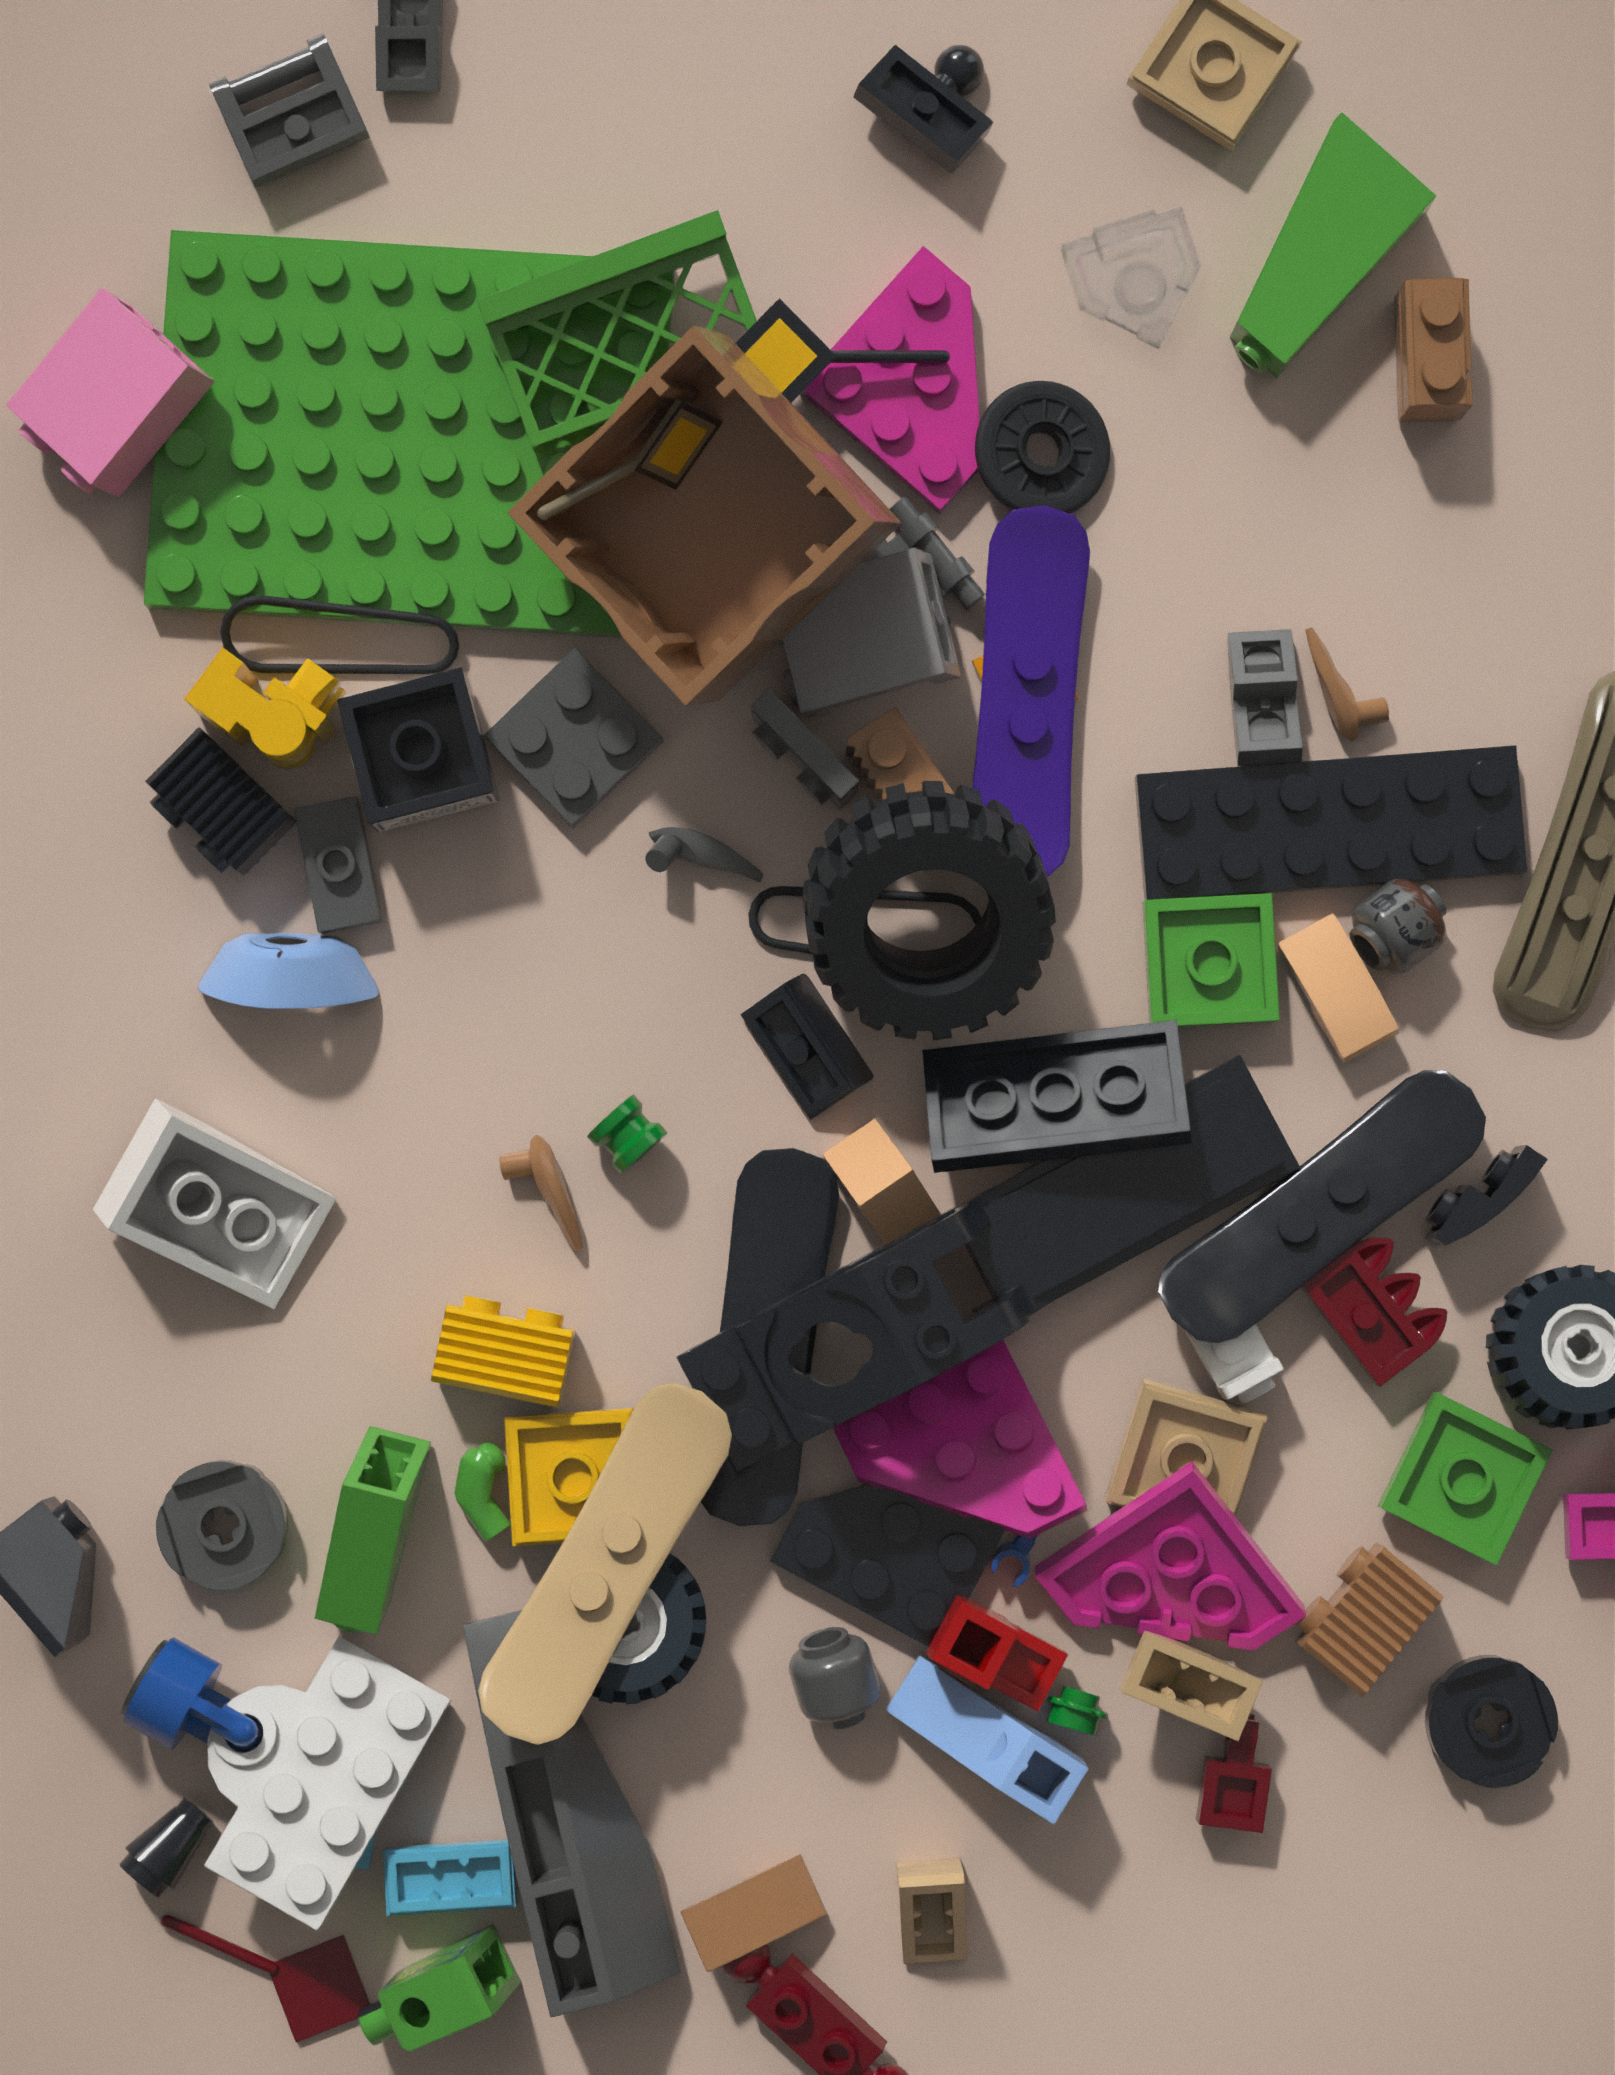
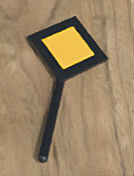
(795, 355)

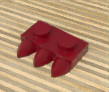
(1371, 1311)

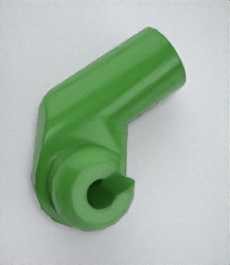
(475, 1486)

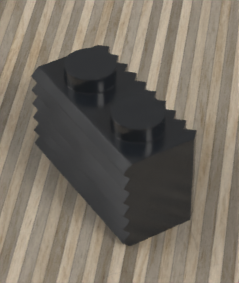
(219, 802)

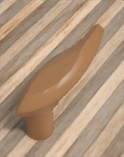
(1339, 698)
(550, 1182)

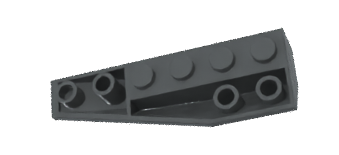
(576, 1858)

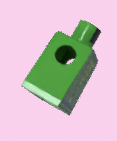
(442, 1992)

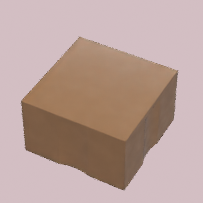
(732, 555)

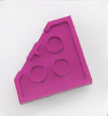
(911, 415)
(967, 1447)
(1174, 1569)

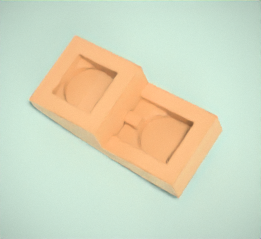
(1338, 988)

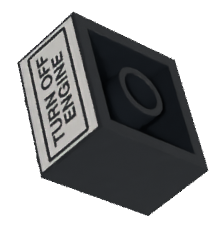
(418, 750)

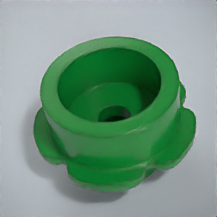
(1076, 1711)

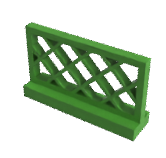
(587, 284)

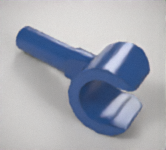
(1019, 1548)

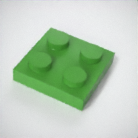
(1211, 960)
(1465, 1478)

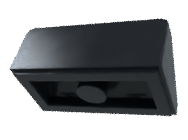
(807, 1045)

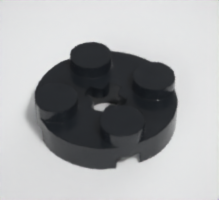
(1523, 1739)

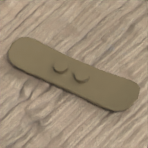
(1569, 908)

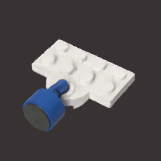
(298, 1765)

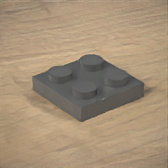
(573, 738)

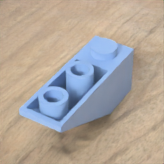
(988, 1739)

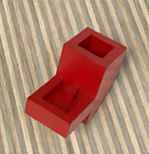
(996, 1652)

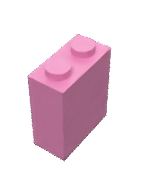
(108, 395)

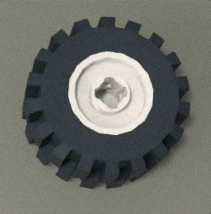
(1558, 1347)
(659, 1640)

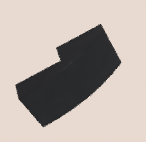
(1469, 1209)

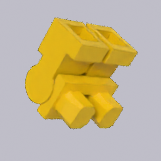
(282, 727)

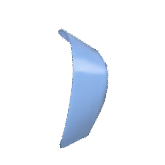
(305, 976)

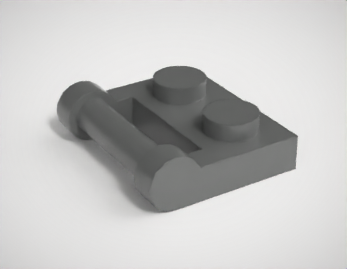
(297, 127)

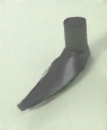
(696, 848)

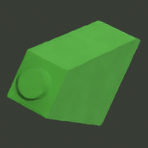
(371, 1530)

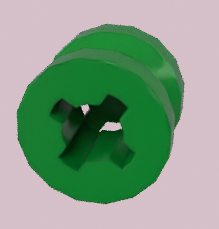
(627, 1134)

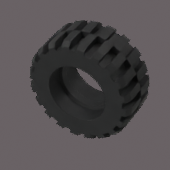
(941, 985)

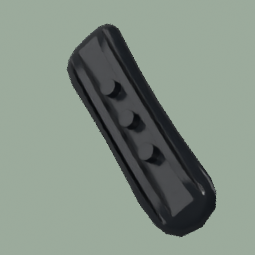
(1323, 1207)
(776, 1247)

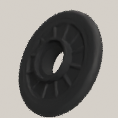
(1058, 413)

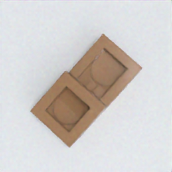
(753, 1913)

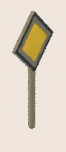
(664, 457)

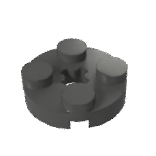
(205, 1558)

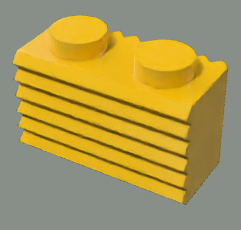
(503, 1352)

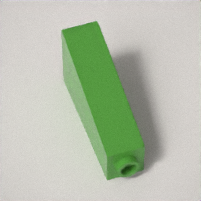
(1335, 236)

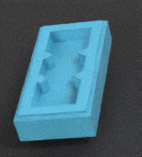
(449, 1877)

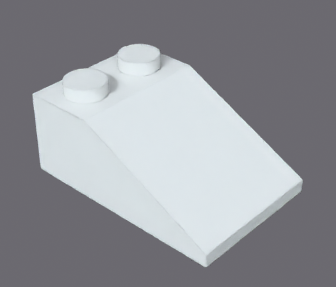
(213, 1204)

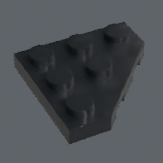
(888, 1555)

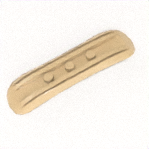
(605, 1564)

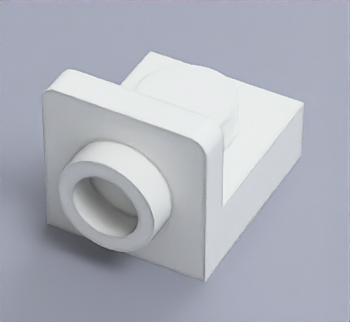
(1239, 1365)

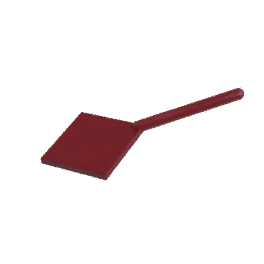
(315, 1986)

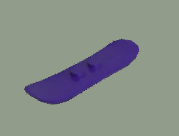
(1031, 672)

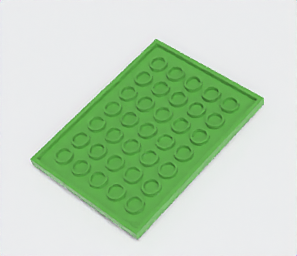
(369, 432)

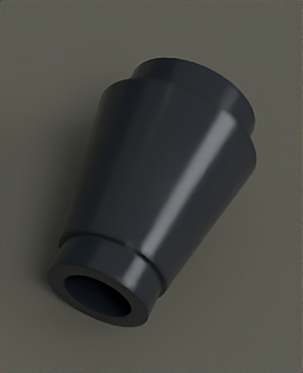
(166, 1848)

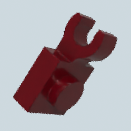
(1235, 1786)

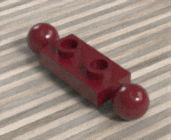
(810, 2016)

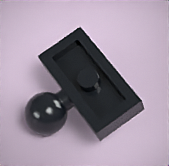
(927, 105)

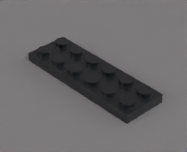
(1330, 823)

